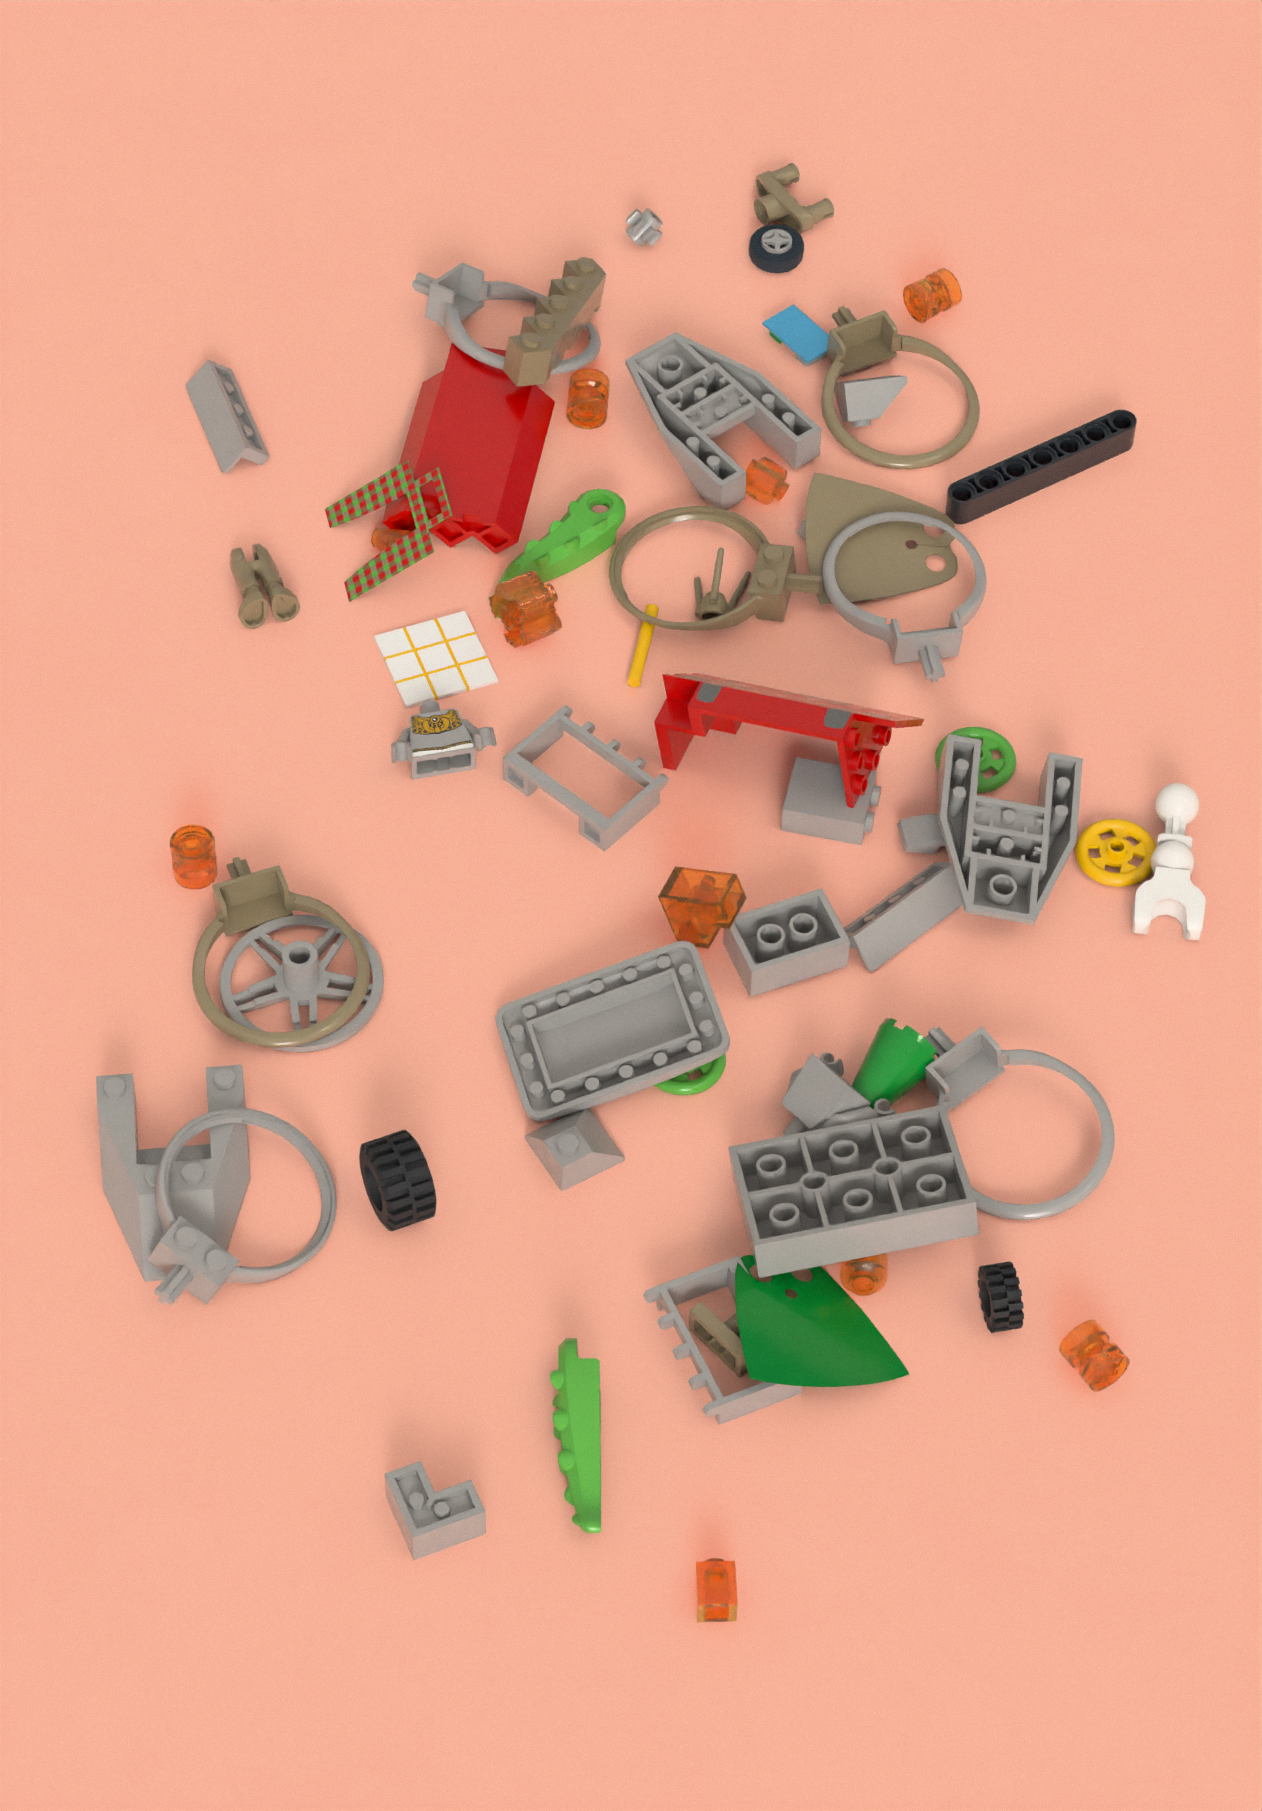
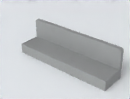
(225, 416)
(905, 915)

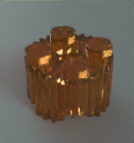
(526, 609)

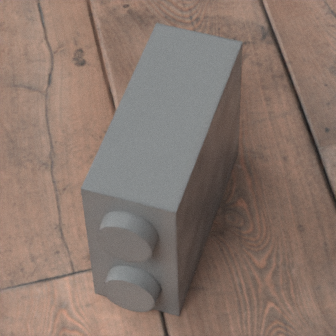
(818, 804)

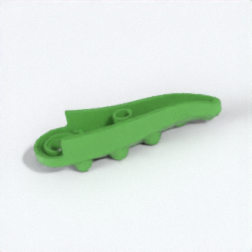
(573, 539)
(579, 1429)

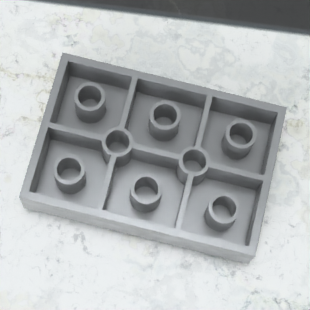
(853, 1191)

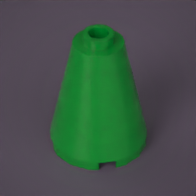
(893, 1063)

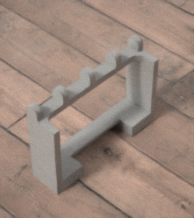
(592, 824)
(690, 1287)

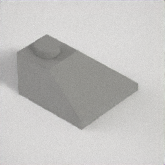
(867, 398)
(574, 1148)

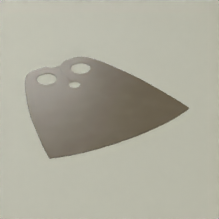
(876, 558)

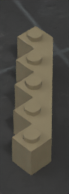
(555, 323)

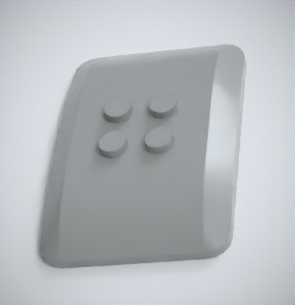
(612, 1031)

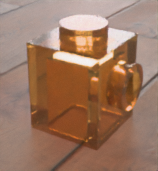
(716, 1590)

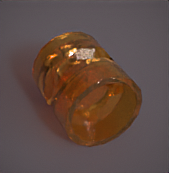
(932, 295)
(588, 398)
(193, 857)
(1097, 1359)

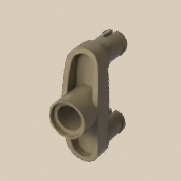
(779, 205)

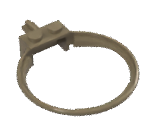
(869, 342)
(771, 580)
(247, 903)

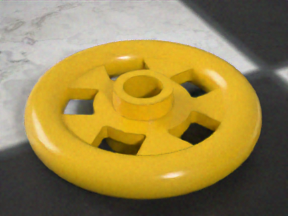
(1121, 829)

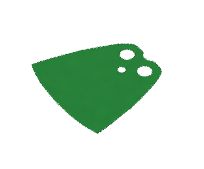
(808, 1338)

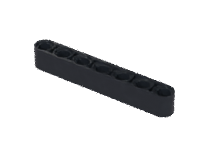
(1040, 466)

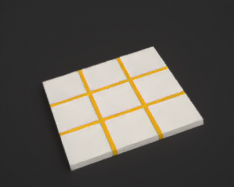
(435, 659)

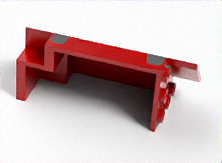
(722, 704)

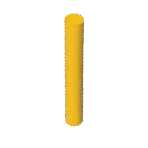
(642, 648)

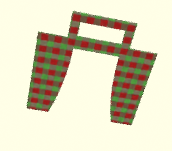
(409, 548)

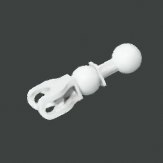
(1172, 863)

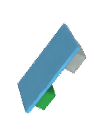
(799, 334)

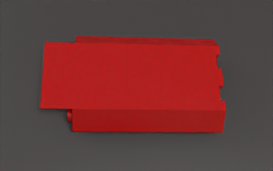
(487, 448)

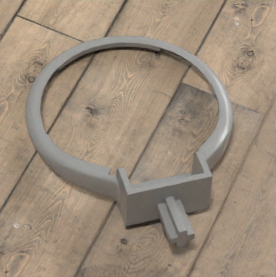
(461, 294)
(913, 646)
(978, 1061)
(195, 1259)

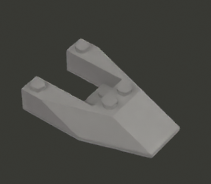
(703, 394)
(1003, 849)
(204, 1181)

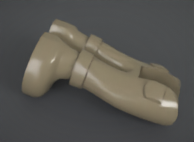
(254, 607)

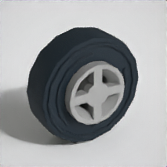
(776, 248)

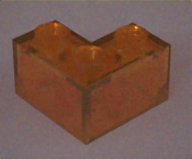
(701, 903)

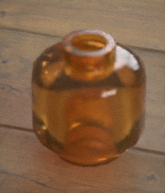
(766, 481)
(865, 1274)

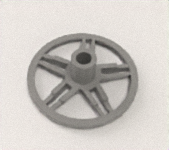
(300, 979)

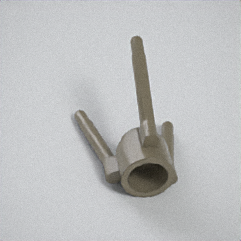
(714, 602)

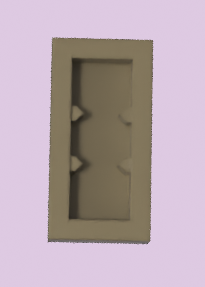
(719, 1337)

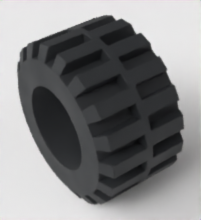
(397, 1180)

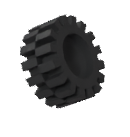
(1000, 1296)

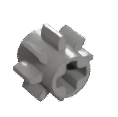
(644, 227)

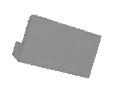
(431, 1518)

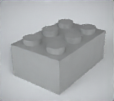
(786, 942)

